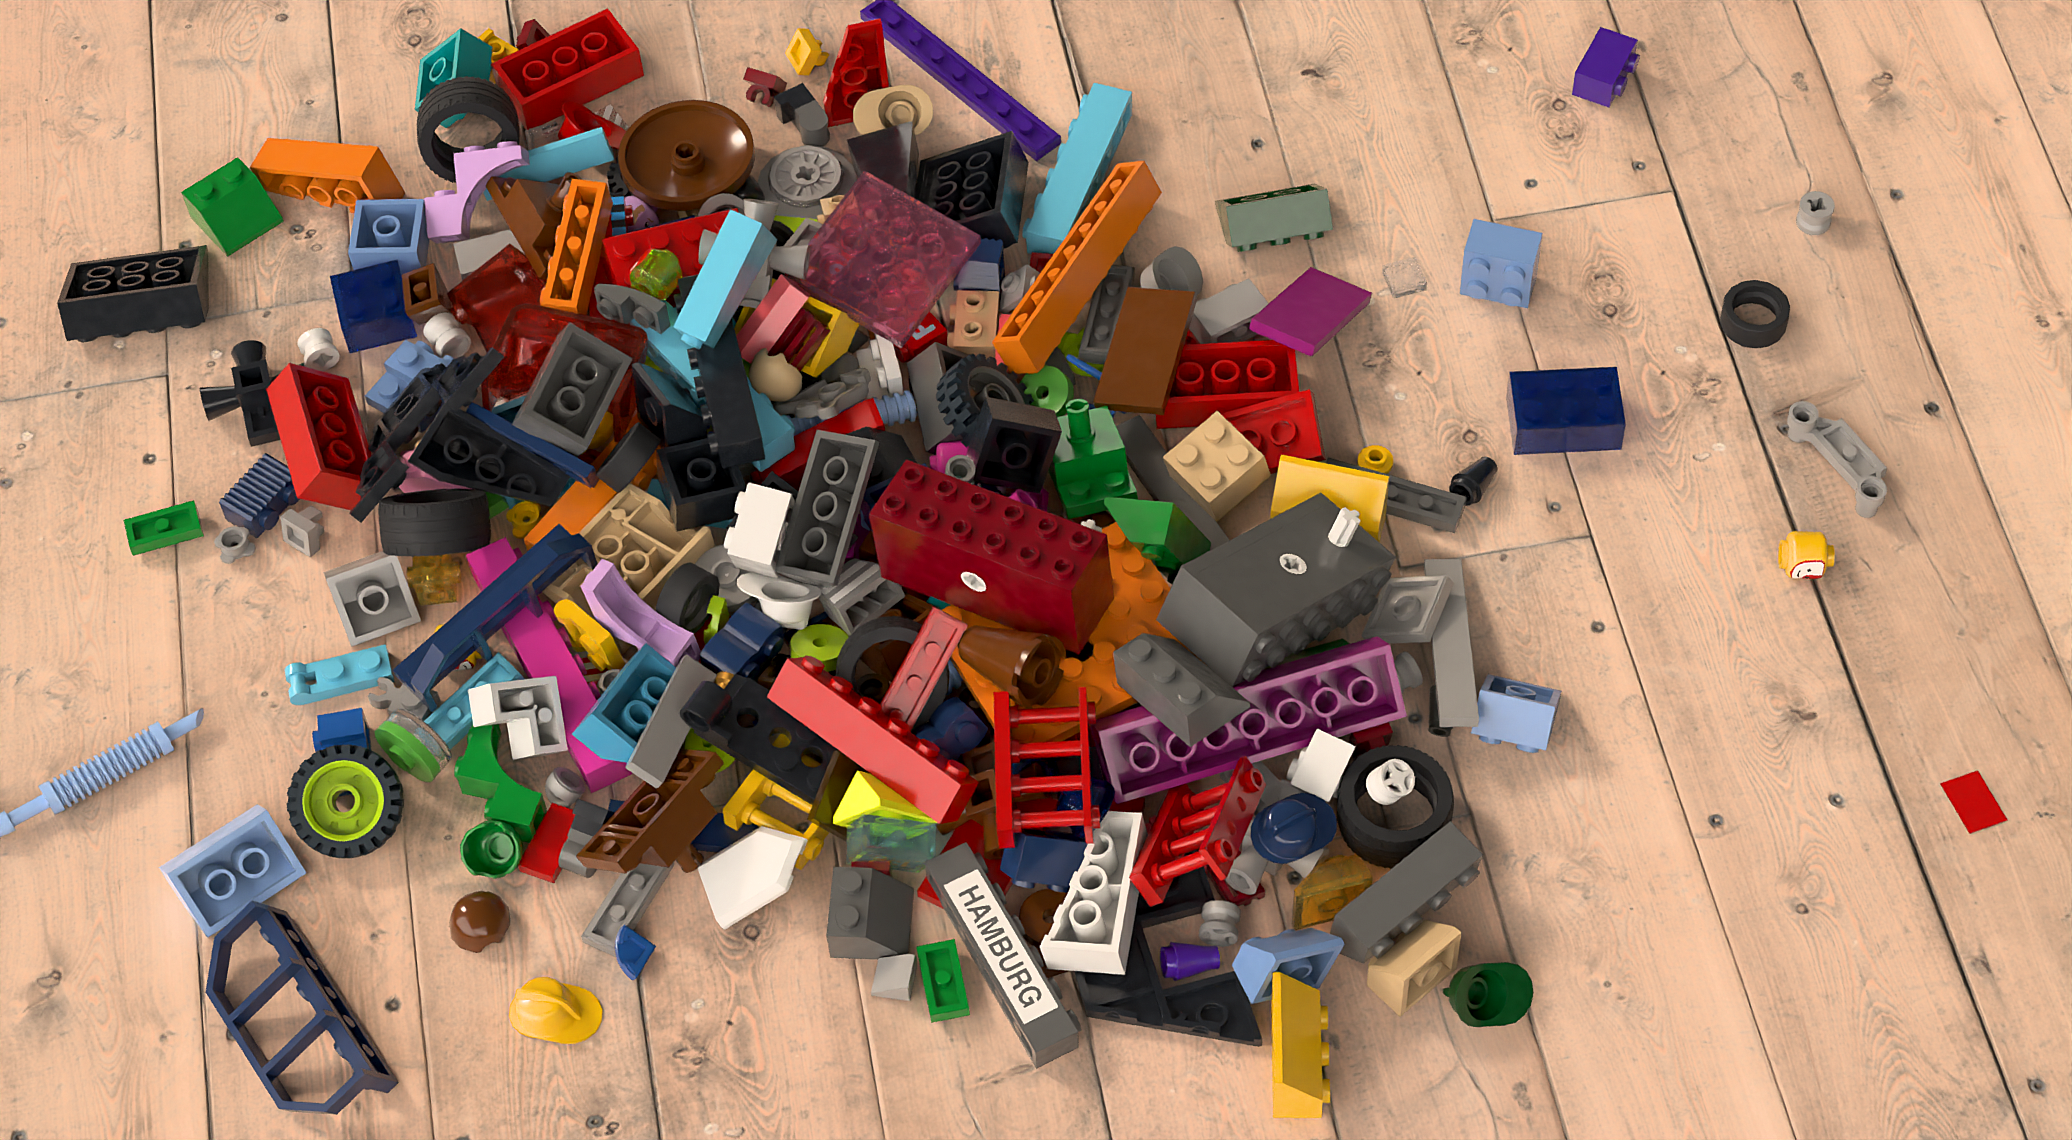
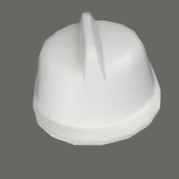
(781, 598)

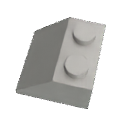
(372, 597)

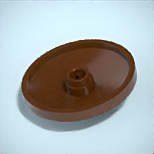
(686, 154)

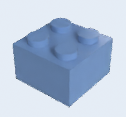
(389, 232)
(1500, 263)

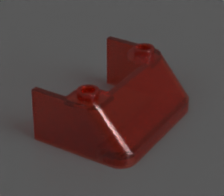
(528, 339)

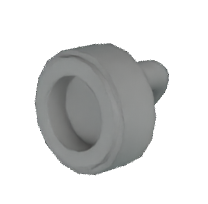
(564, 787)

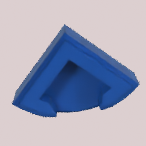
(632, 951)

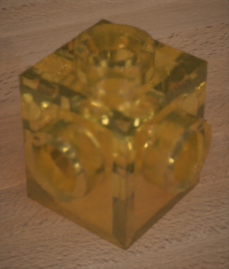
(434, 579)

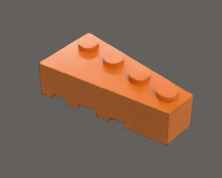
(325, 172)

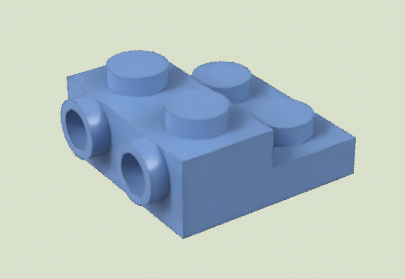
(400, 371)

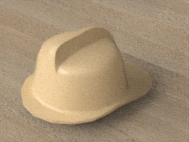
(893, 107)

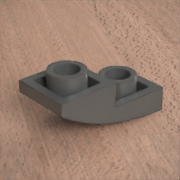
(626, 304)

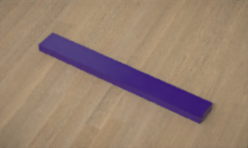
(962, 78)

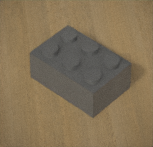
(572, 390)

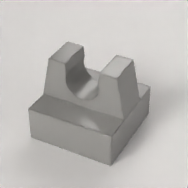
(302, 529)

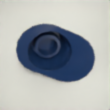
(1293, 828)

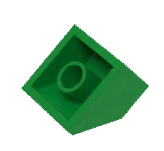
(231, 207)

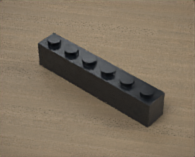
(726, 393)

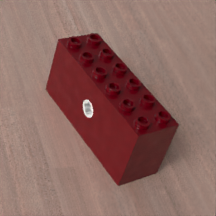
(992, 555)

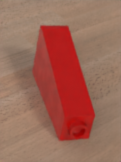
(793, 465)

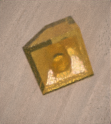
(1329, 890)

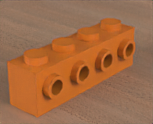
(577, 247)

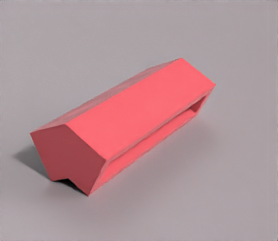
(771, 317)

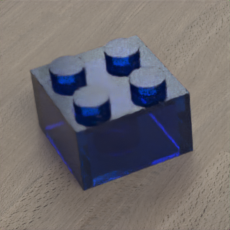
(372, 306)

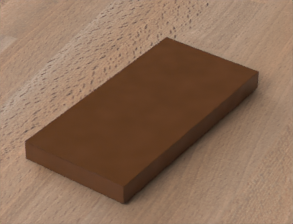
(1145, 350)

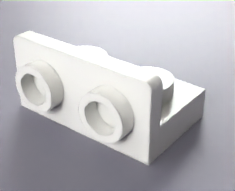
(882, 367)

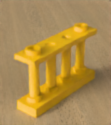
(746, 802)

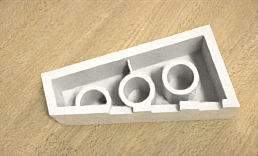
(1099, 911)

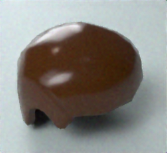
(479, 920)

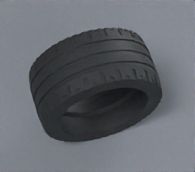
(459, 97)
(434, 522)
(880, 630)
(1378, 844)

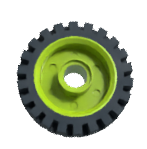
(315, 794)

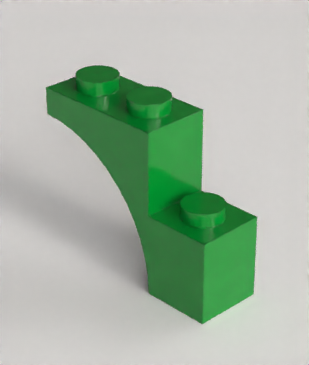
(484, 778)

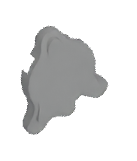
(827, 399)

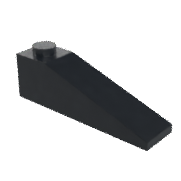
(474, 456)

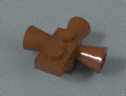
(983, 800)

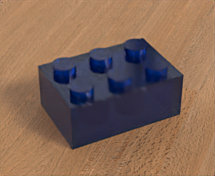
(1565, 410)

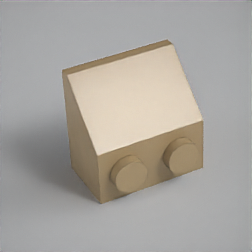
(1414, 965)

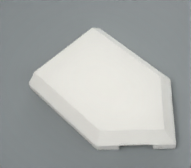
(750, 873)

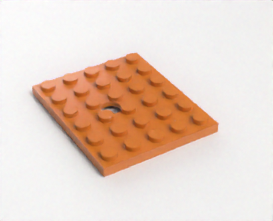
(1136, 604)

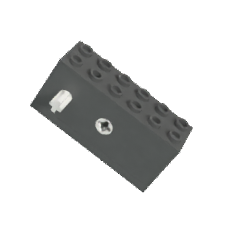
(1276, 589)

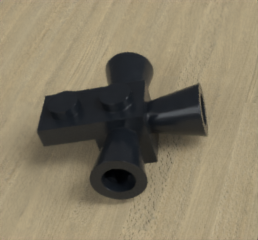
(249, 392)

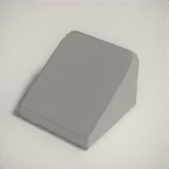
(895, 977)

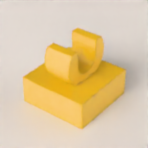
(805, 52)

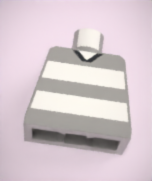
(859, 595)

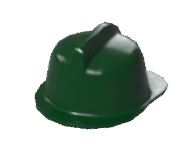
(1490, 994)

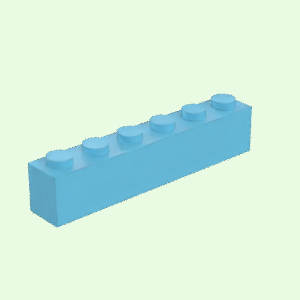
(1079, 167)
(671, 357)

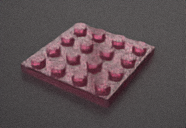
(885, 258)

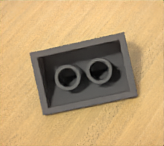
(924, 376)
(1176, 687)

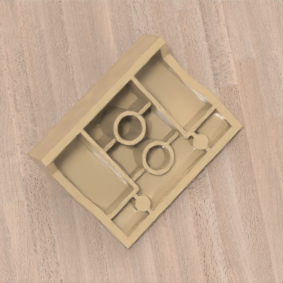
(642, 544)

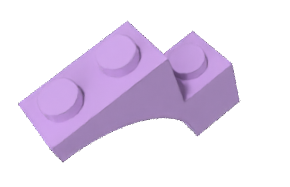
(451, 213)
(631, 619)

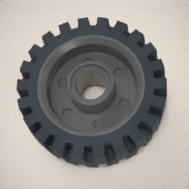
(967, 385)

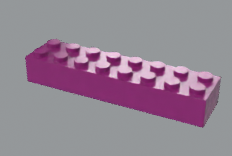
(1326, 691)

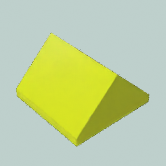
(873, 797)

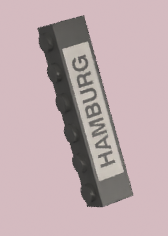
(1002, 954)

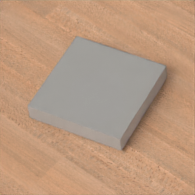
(1408, 609)

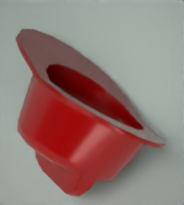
(581, 119)

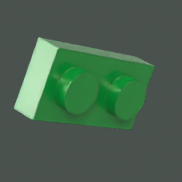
(163, 528)
(943, 980)

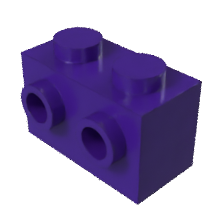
(1605, 67)

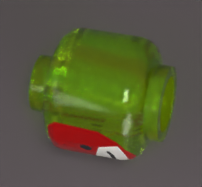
(656, 273)

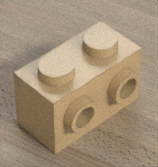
(975, 322)

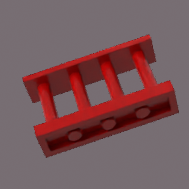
(1011, 751)
(1183, 814)

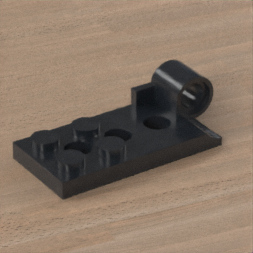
(714, 718)

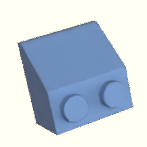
(1516, 713)
(1299, 954)

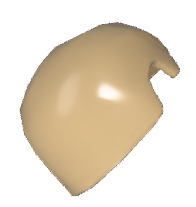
(774, 376)

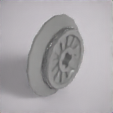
(786, 175)

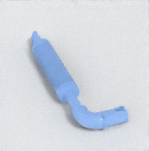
(101, 770)

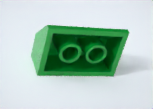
(1159, 532)

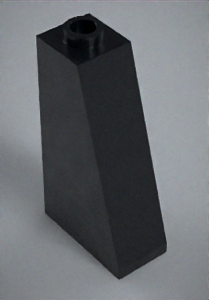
(888, 155)

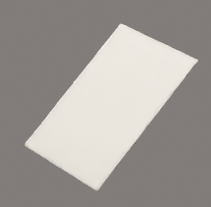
(1322, 765)

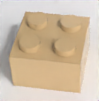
(1217, 466)

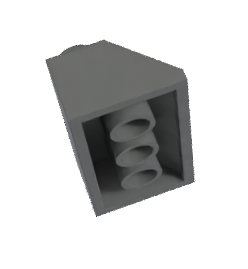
(826, 508)
(1406, 893)

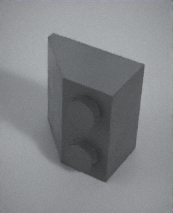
(868, 914)

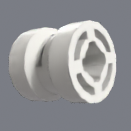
(447, 336)

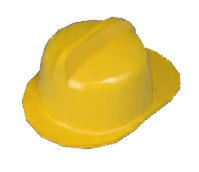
(555, 1011)

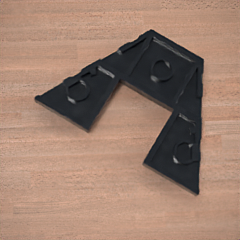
(398, 424)
(1202, 1008)

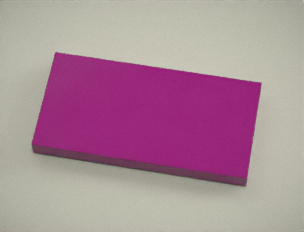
(1310, 311)

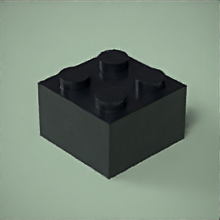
(1014, 444)
(697, 485)

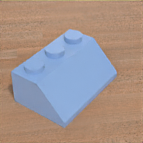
(232, 868)

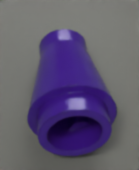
(1186, 960)

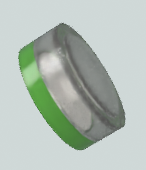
(413, 745)

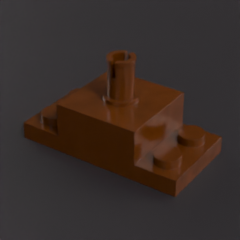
(532, 214)
(659, 822)

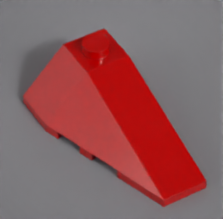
(857, 70)

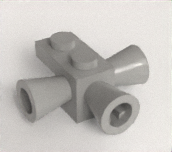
(787, 259)
(1250, 865)

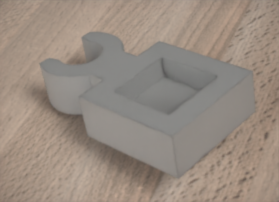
(400, 698)

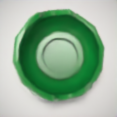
(491, 849)

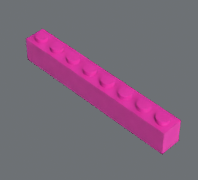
(545, 653)

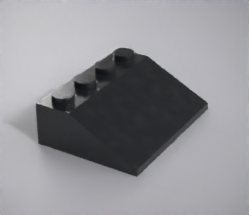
(978, 186)
(135, 294)

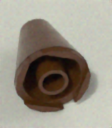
(1015, 661)

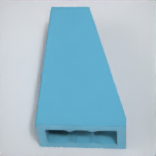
(724, 279)

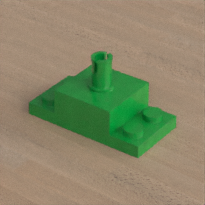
(1089, 461)

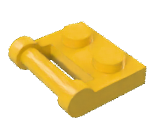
(589, 636)

